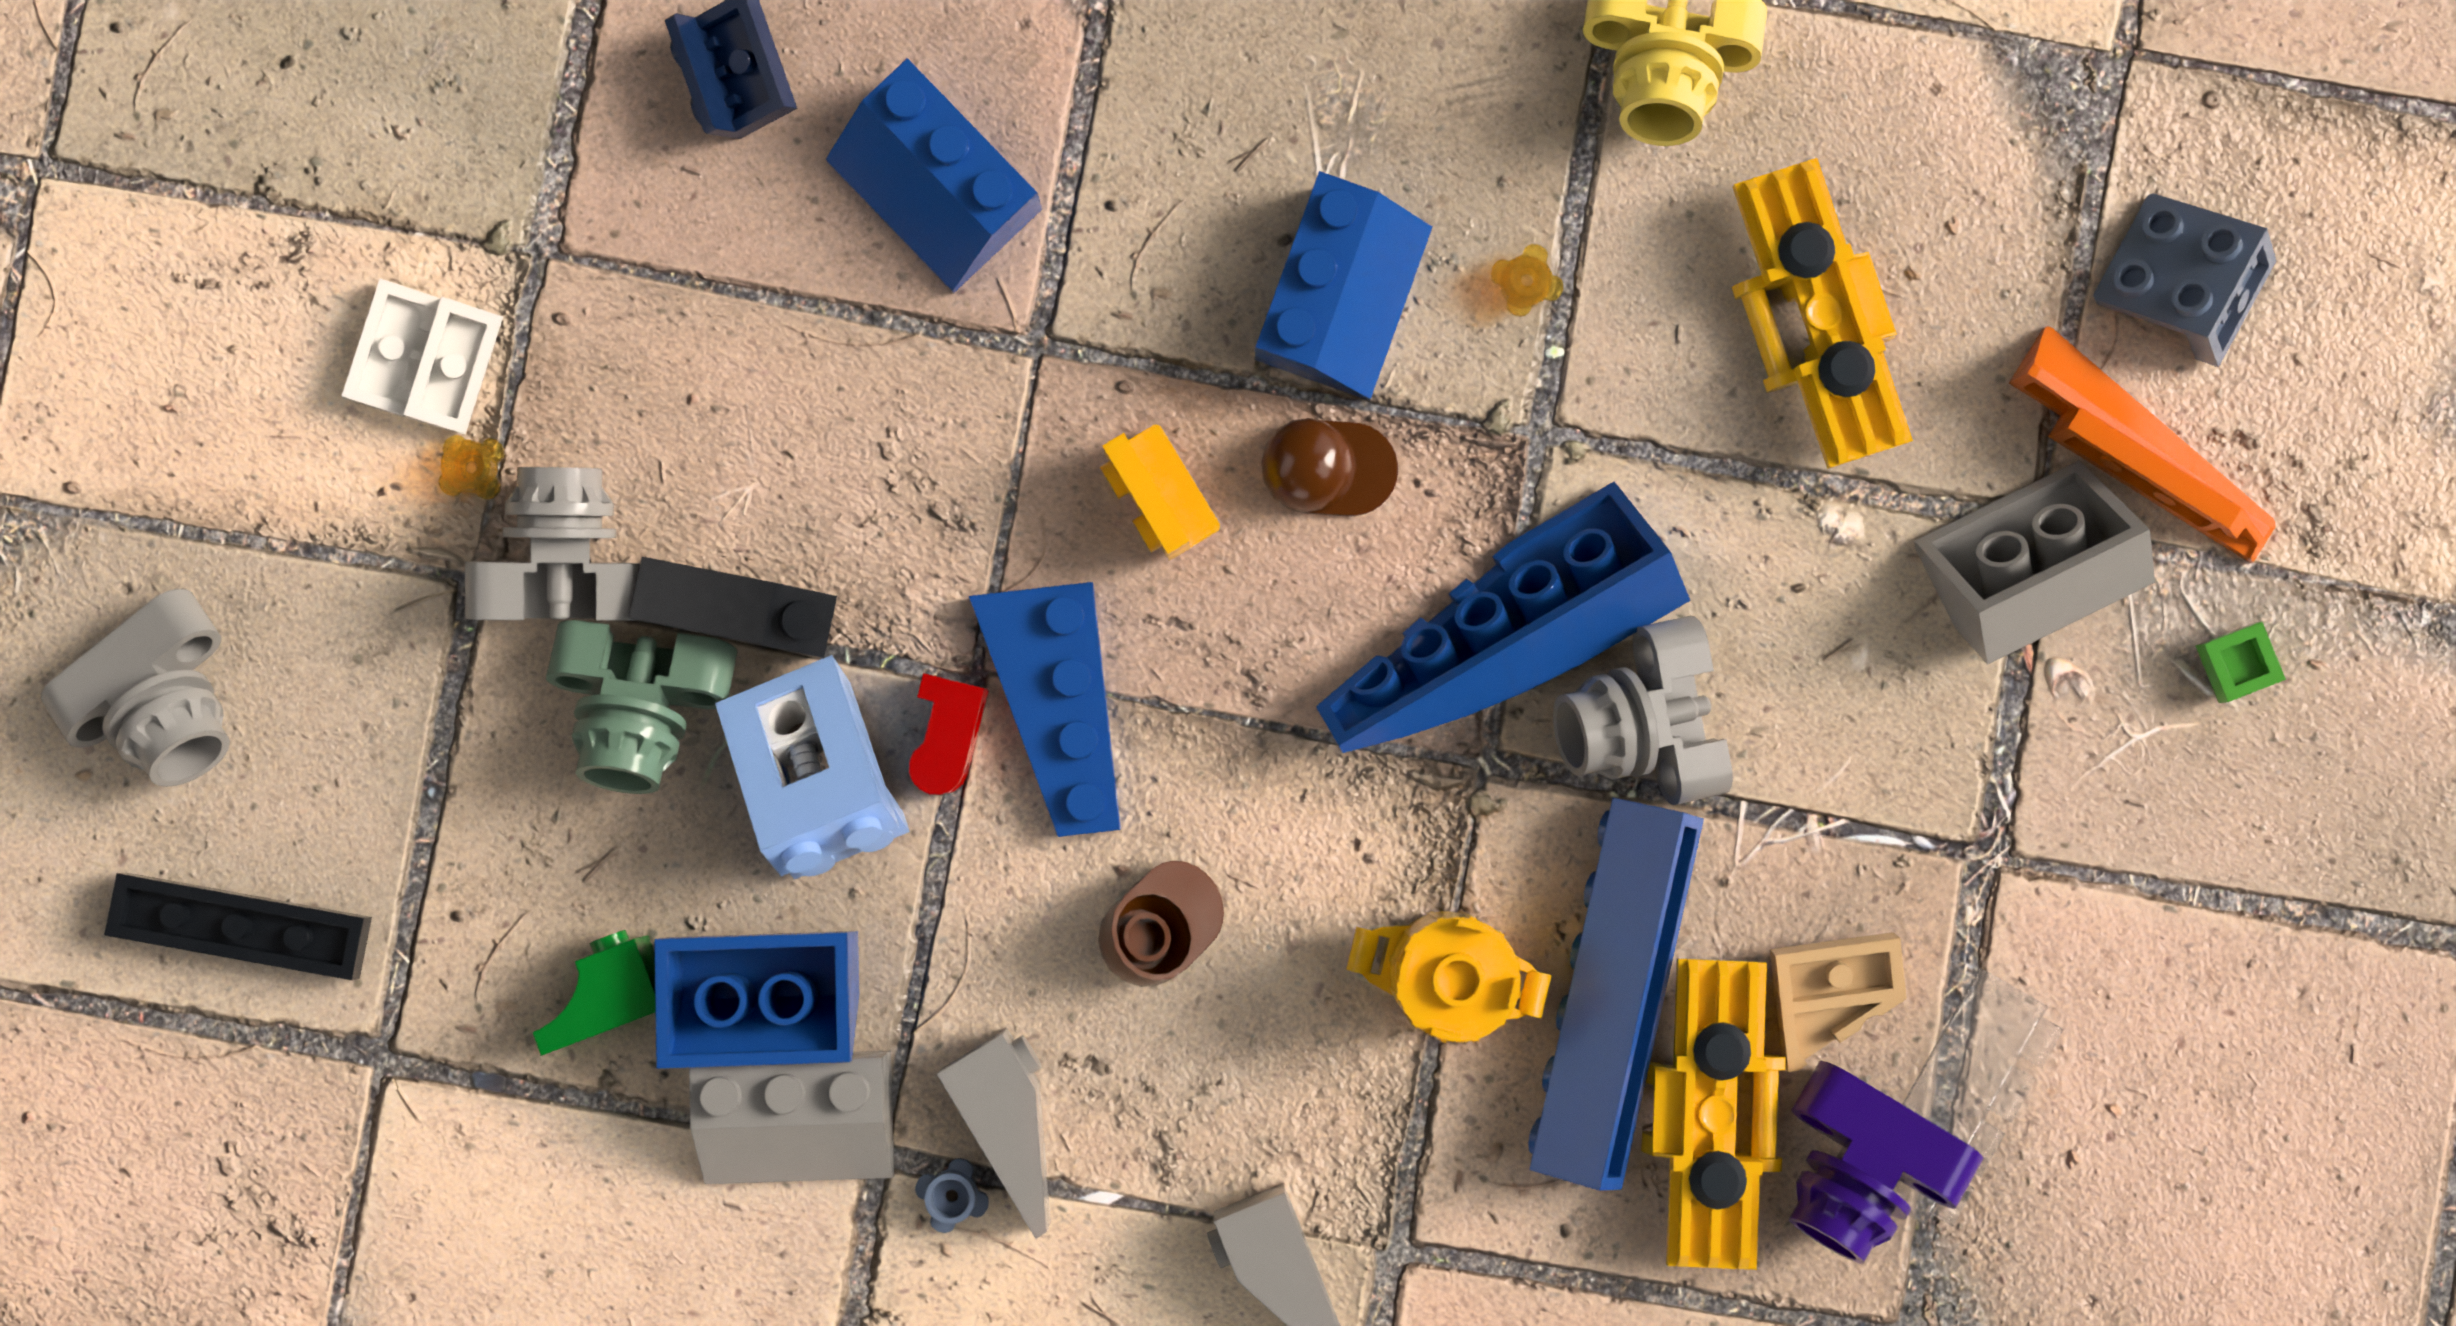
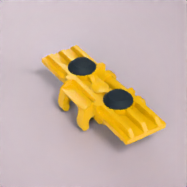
(1841, 307)
(1695, 1114)

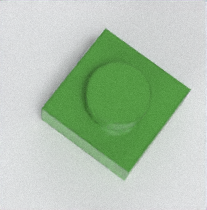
(2240, 662)

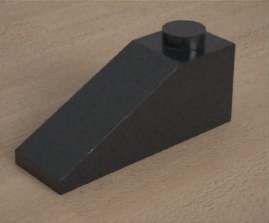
(732, 607)

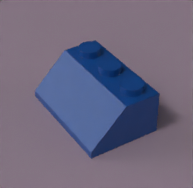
(932, 176)
(1343, 287)
(756, 999)

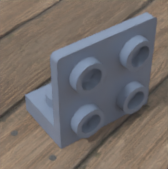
(2188, 273)

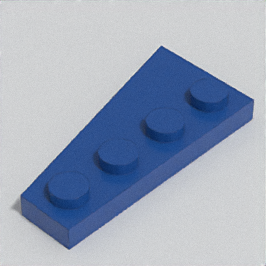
(1055, 686)

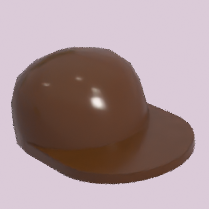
(1329, 467)
(1161, 924)

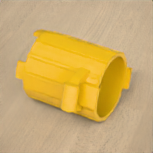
(1450, 975)

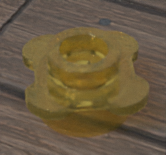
(1521, 297)
(454, 462)

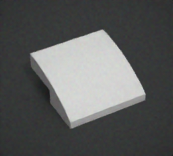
(422, 357)

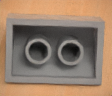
(2037, 561)
(794, 1120)

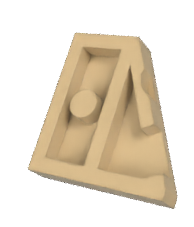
(1832, 989)

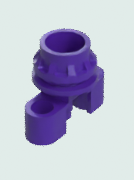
(1883, 1142)

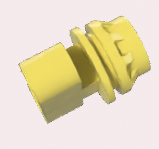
(1673, 60)

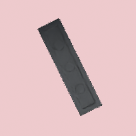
(238, 926)

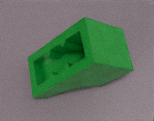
(610, 991)

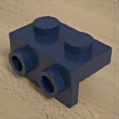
(731, 68)

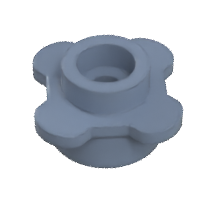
(945, 1212)

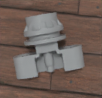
(560, 514)
(145, 694)
(1649, 720)

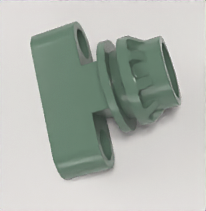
(625, 723)

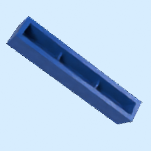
(1615, 994)

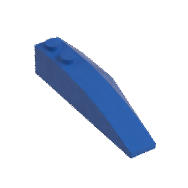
(1533, 616)

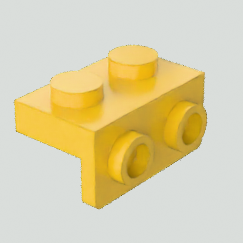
(1162, 489)

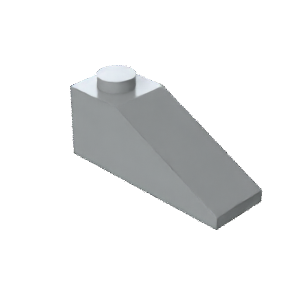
(1003, 1109)
(1272, 1257)

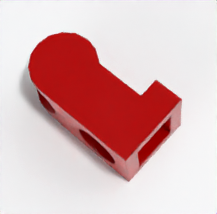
(951, 735)

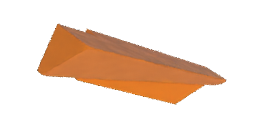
(2135, 447)

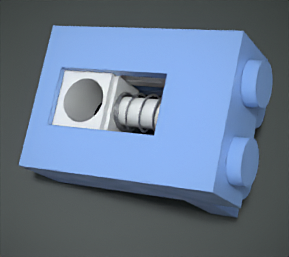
(826, 812)

